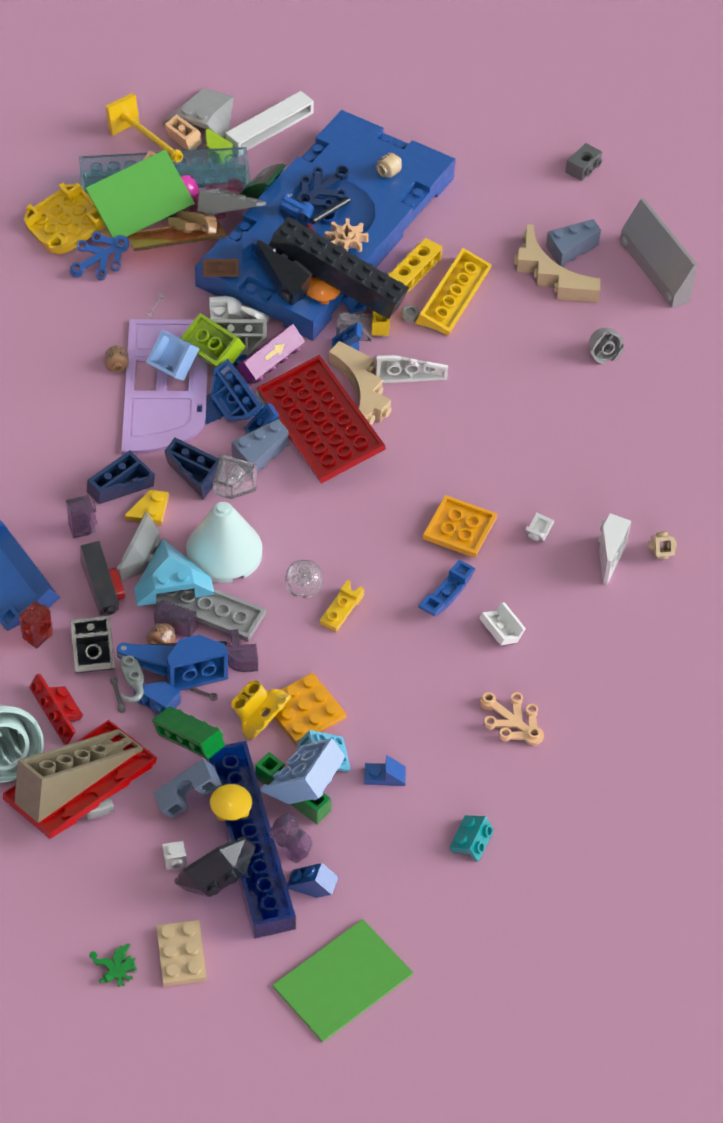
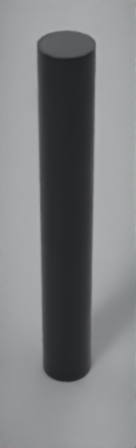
(330, 210)

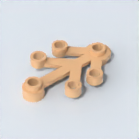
(513, 720)

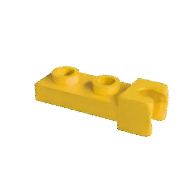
(341, 607)

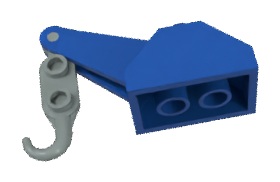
(186, 665)

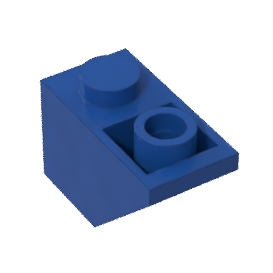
(159, 696)
(313, 880)

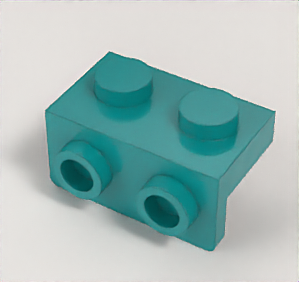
(472, 836)

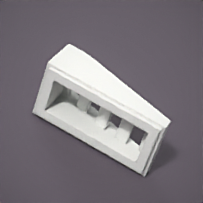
(253, 314)

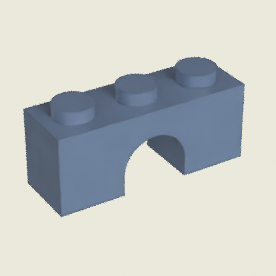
(172, 795)

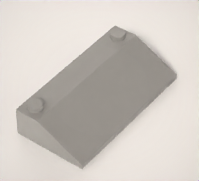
(659, 254)

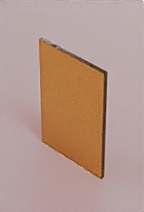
(169, 237)

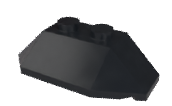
(217, 868)

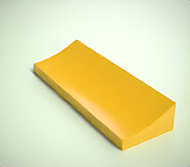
(454, 292)

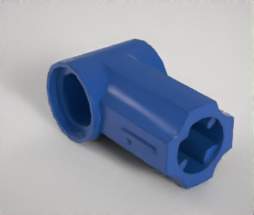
(301, 211)

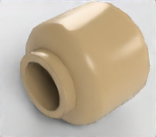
(389, 165)

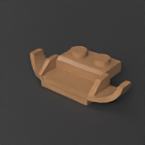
(192, 221)

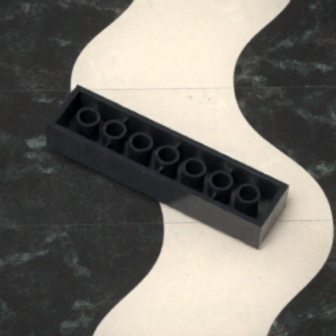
(339, 268)

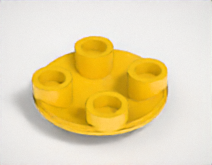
(230, 802)

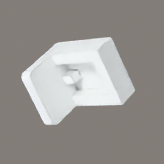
(539, 527)

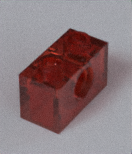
(36, 624)

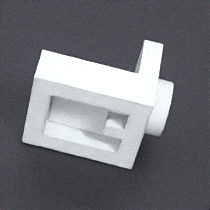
(174, 855)

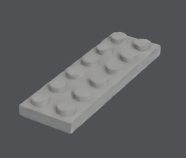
(219, 611)

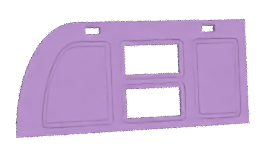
(158, 416)

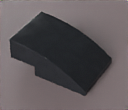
(92, 644)

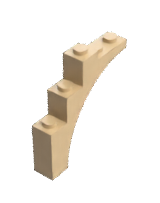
(548, 273)
(360, 371)

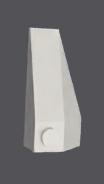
(403, 369)

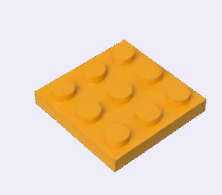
(460, 526)
(308, 708)

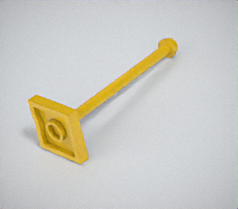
(124, 114)

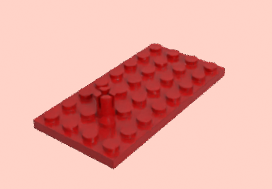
(321, 419)

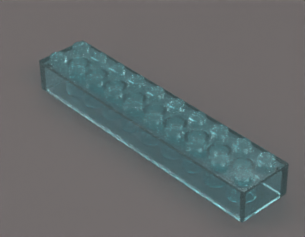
(205, 165)

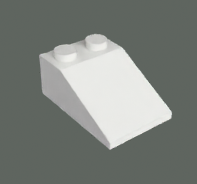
(612, 543)

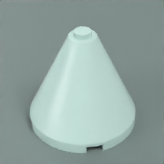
(224, 545)
(18, 740)

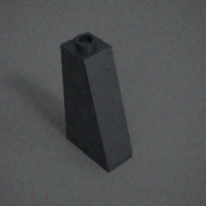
(99, 578)

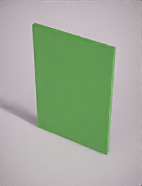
(140, 195)
(342, 980)

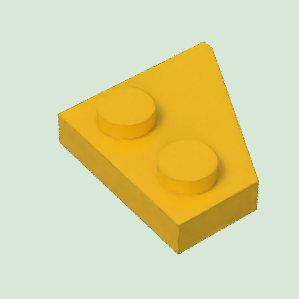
(152, 502)

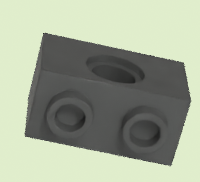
(583, 162)

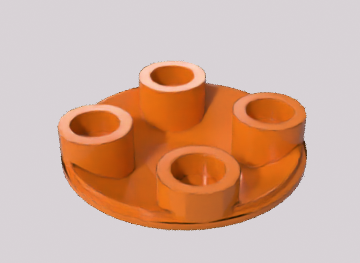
(321, 291)

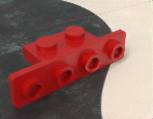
(57, 706)

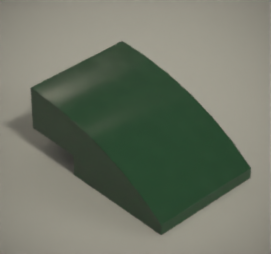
(262, 181)

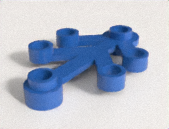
(101, 254)

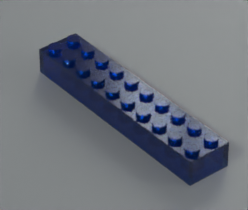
(264, 883)

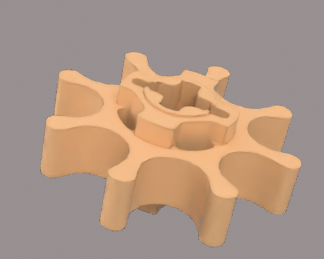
(347, 235)

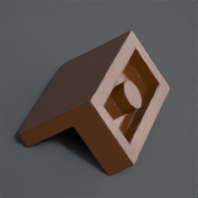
(220, 268)

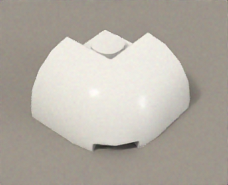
(225, 308)

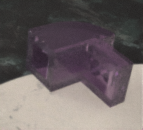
(241, 657)

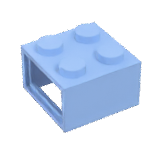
(172, 355)

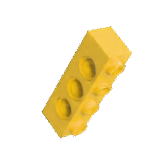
(417, 263)

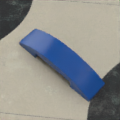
(448, 590)

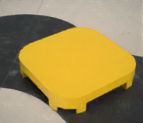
(63, 219)

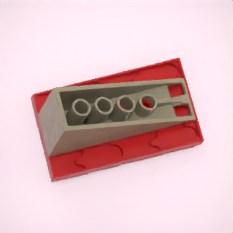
(74, 779)

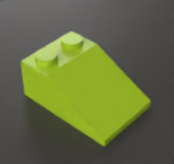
(213, 340)

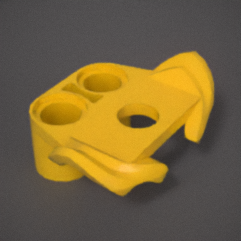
(252, 702)

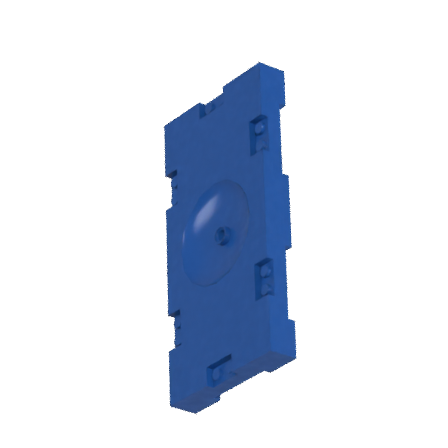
(378, 202)

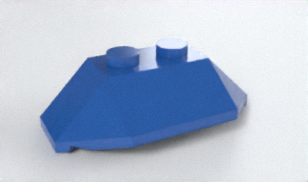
(233, 393)

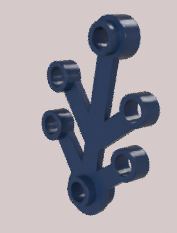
(322, 189)

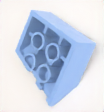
(306, 773)

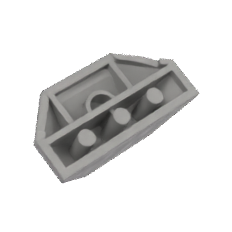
(249, 331)
(140, 549)

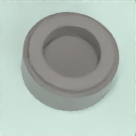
(410, 313)

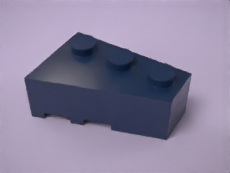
(192, 465)
(120, 479)

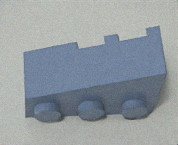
(572, 240)
(261, 444)

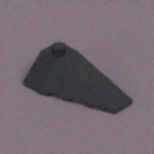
(288, 277)

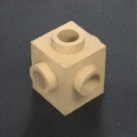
(668, 548)

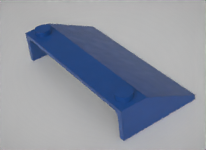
(19, 581)

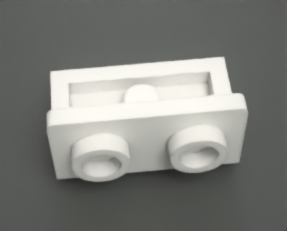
(503, 625)

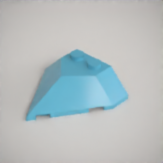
(168, 573)

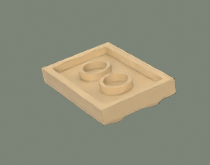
(181, 953)

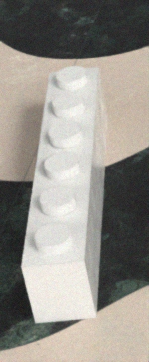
(271, 121)

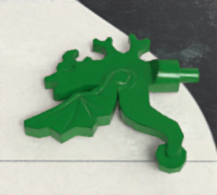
(115, 968)

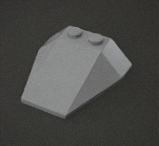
(207, 110)

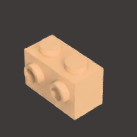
(183, 133)

